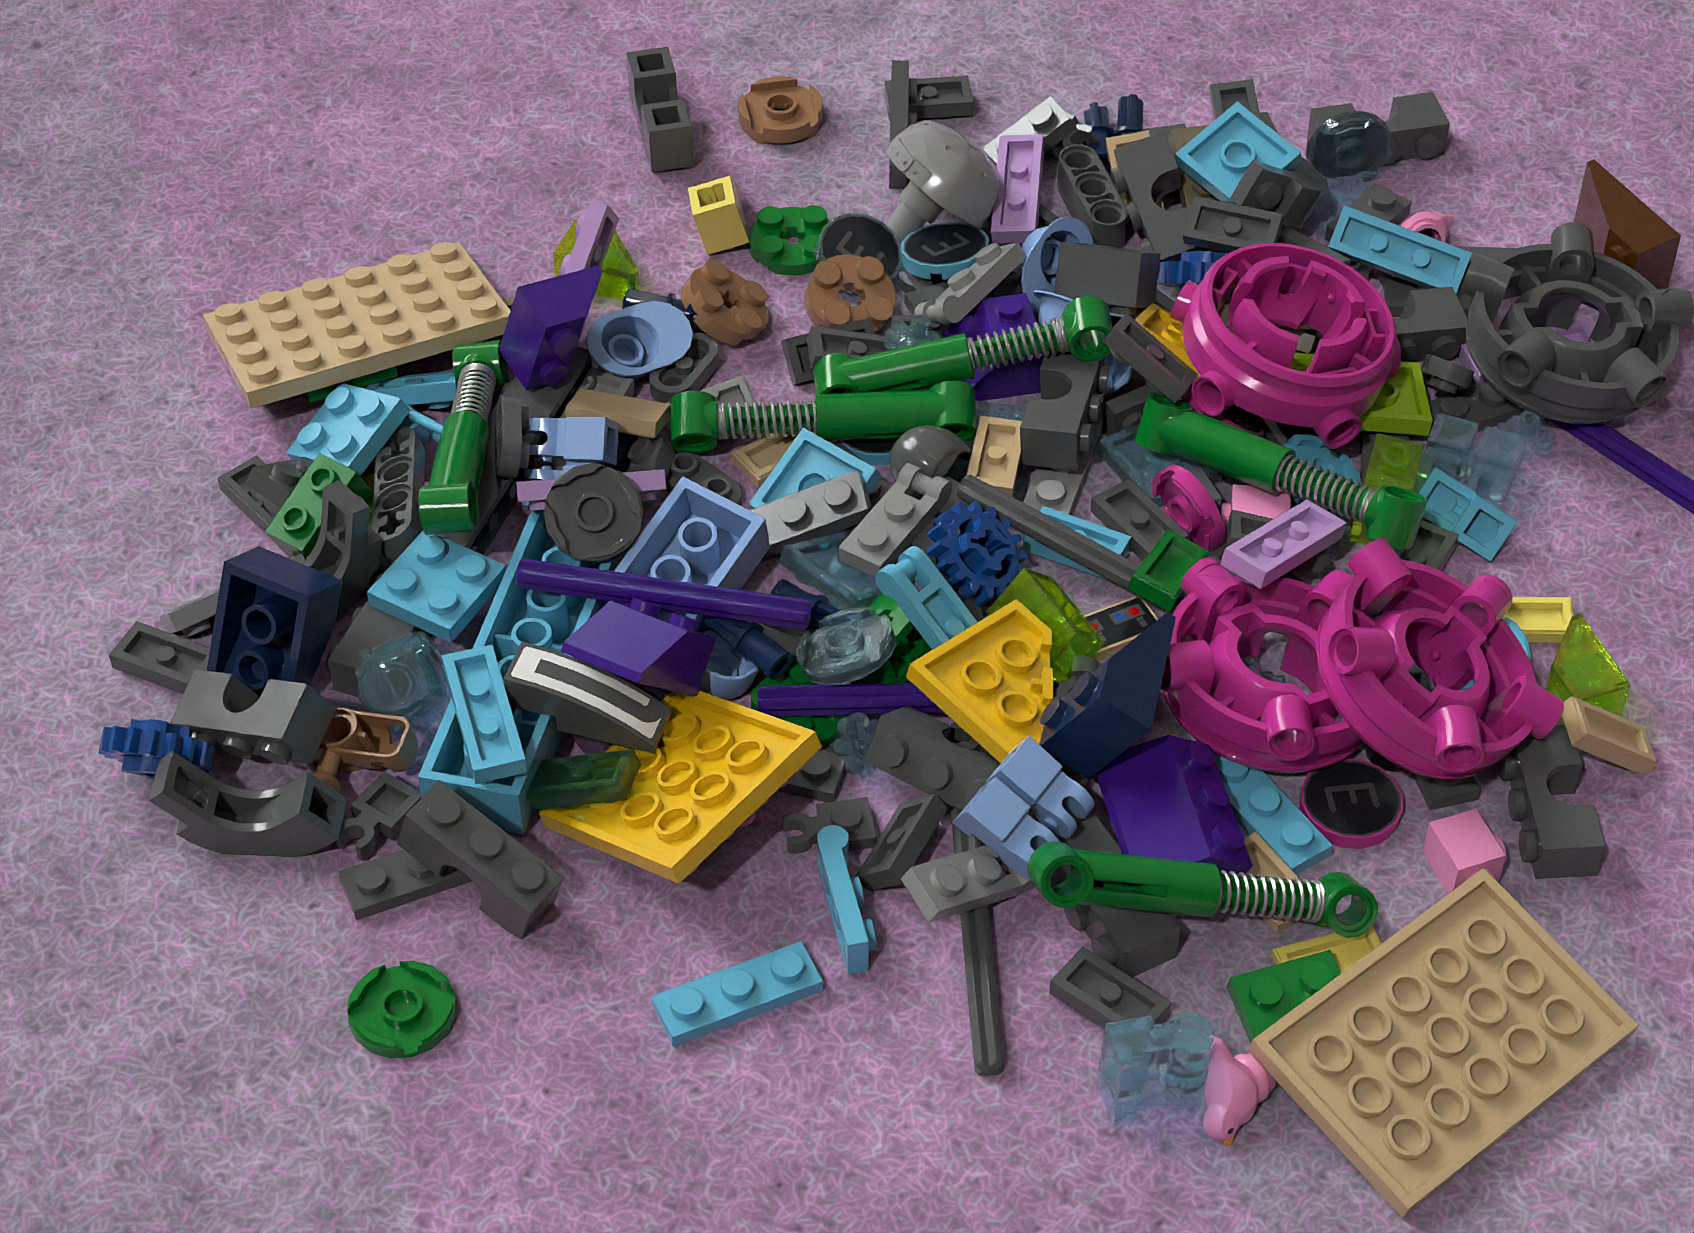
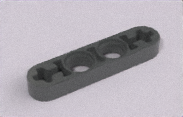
(396, 491)

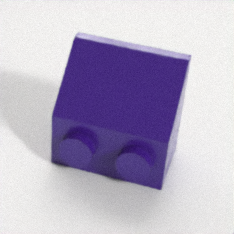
(992, 316)
(548, 326)
(644, 646)

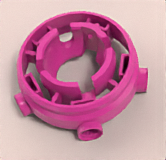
(1252, 356)
(1453, 640)
(1222, 698)

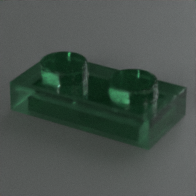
(583, 779)

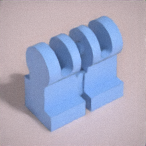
(574, 440)
(1024, 782)

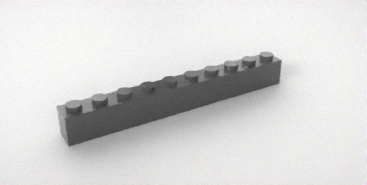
(495, 501)

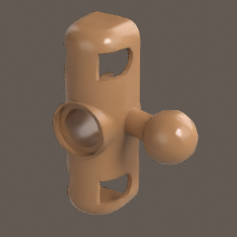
(363, 741)

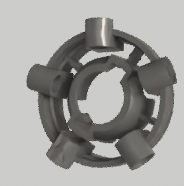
(1589, 381)

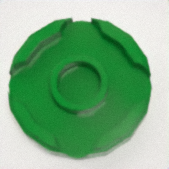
(401, 1025)

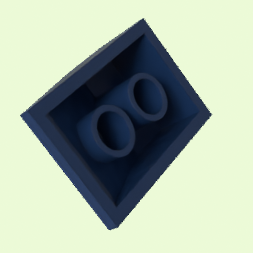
(272, 619)
(1109, 706)

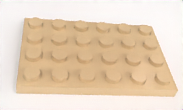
(356, 323)
(1442, 1040)

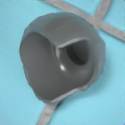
(928, 448)

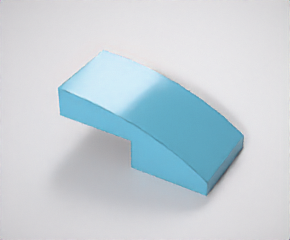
(1463, 511)

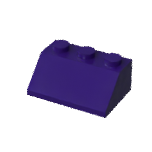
(1173, 804)

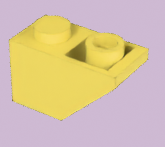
(719, 214)

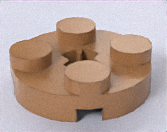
(800, 116)
(855, 274)
(745, 310)

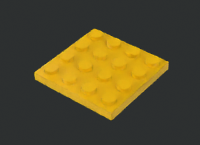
(695, 789)

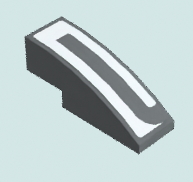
(584, 698)

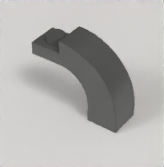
(1282, 191)
(345, 543)
(244, 821)

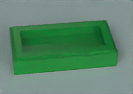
(1164, 568)

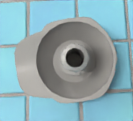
(944, 174)

